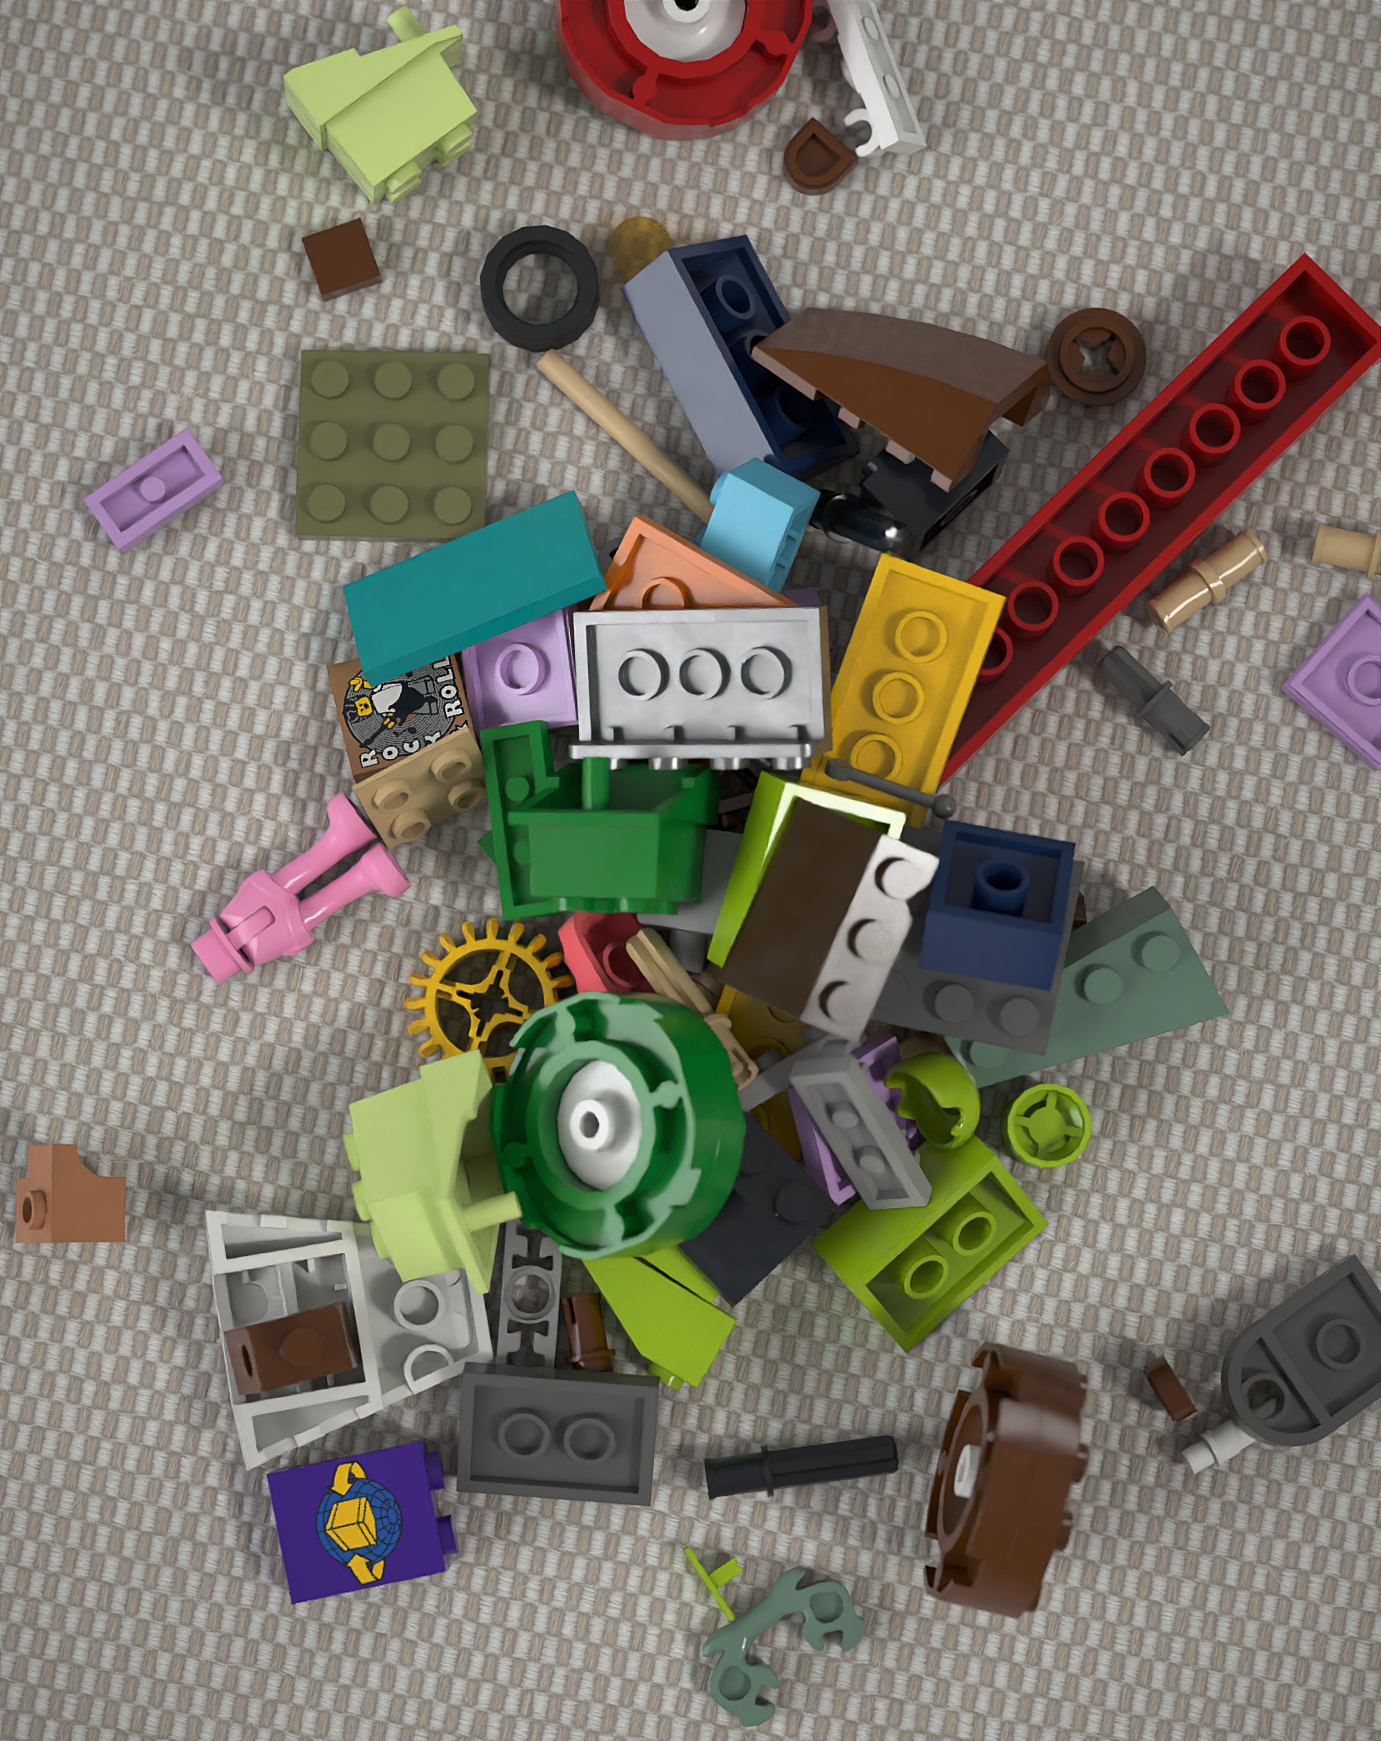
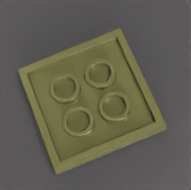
(392, 446)

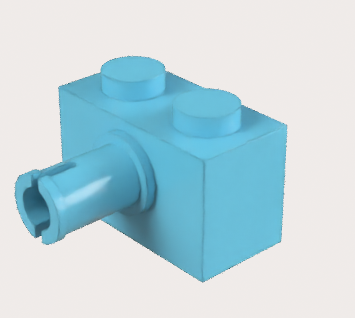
(758, 521)

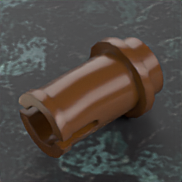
(586, 1333)

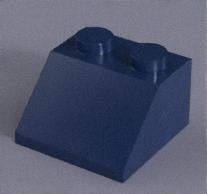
(998, 905)

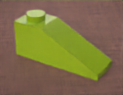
(663, 1319)

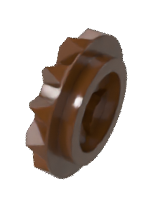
(1091, 329)

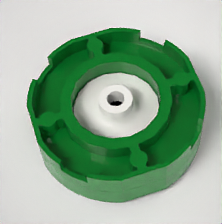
(617, 1124)

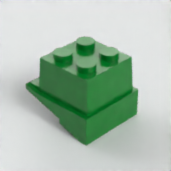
(620, 836)

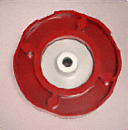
(676, 68)

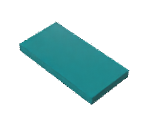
(473, 588)

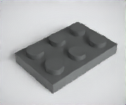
(557, 1433)

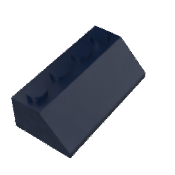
(702, 318)

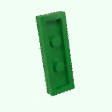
(516, 768)

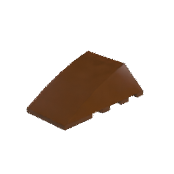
(909, 381)

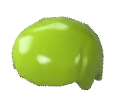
(937, 1096)

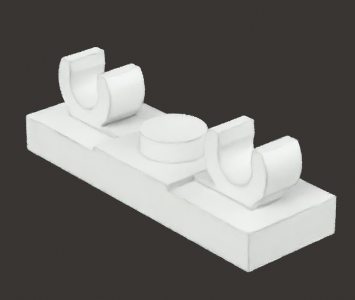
(873, 74)

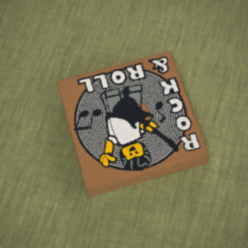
(397, 715)

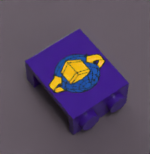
(362, 1521)

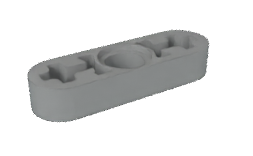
(542, 1343)

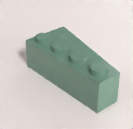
(1119, 984)

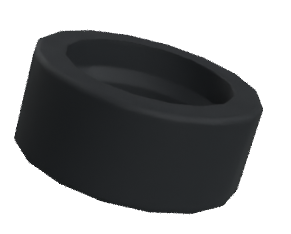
(539, 240)

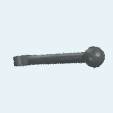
(942, 805)

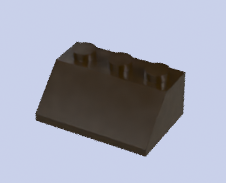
(828, 920)

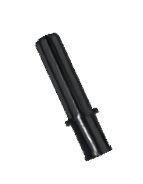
(848, 519)
(800, 1466)

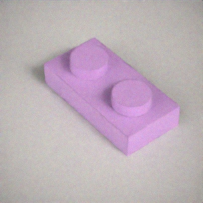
(154, 491)

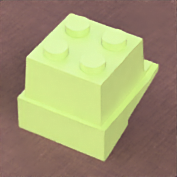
(387, 109)
(431, 1172)

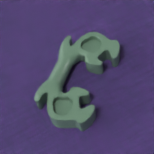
(738, 1682)

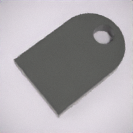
(1316, 1355)

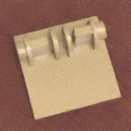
(425, 788)

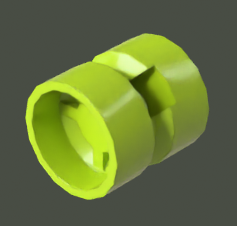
(1045, 1126)

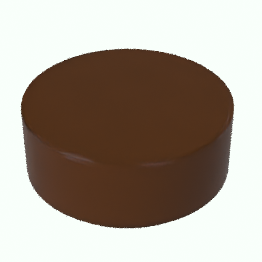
(1169, 1389)

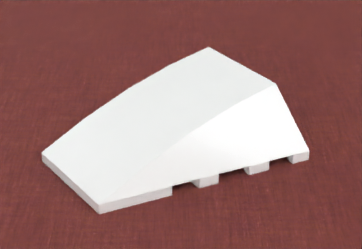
(403, 1331)

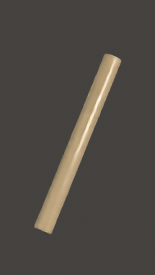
(627, 434)

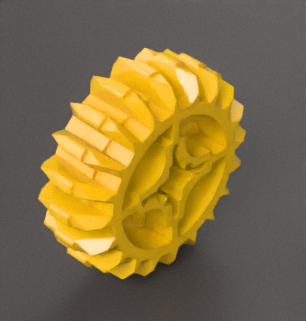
(440, 987)

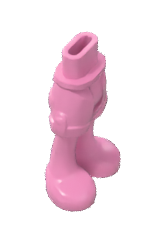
(270, 920)

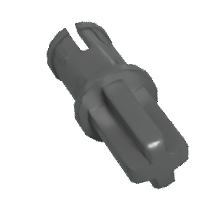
(1153, 700)

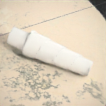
(1222, 1442)

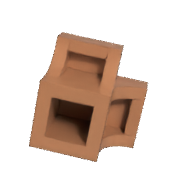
(66, 1200)

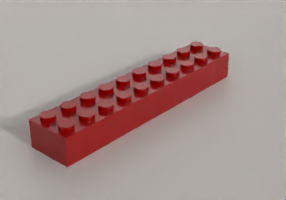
(1162, 487)

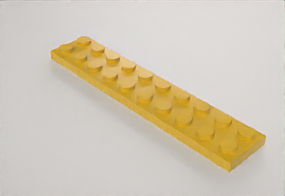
(893, 718)

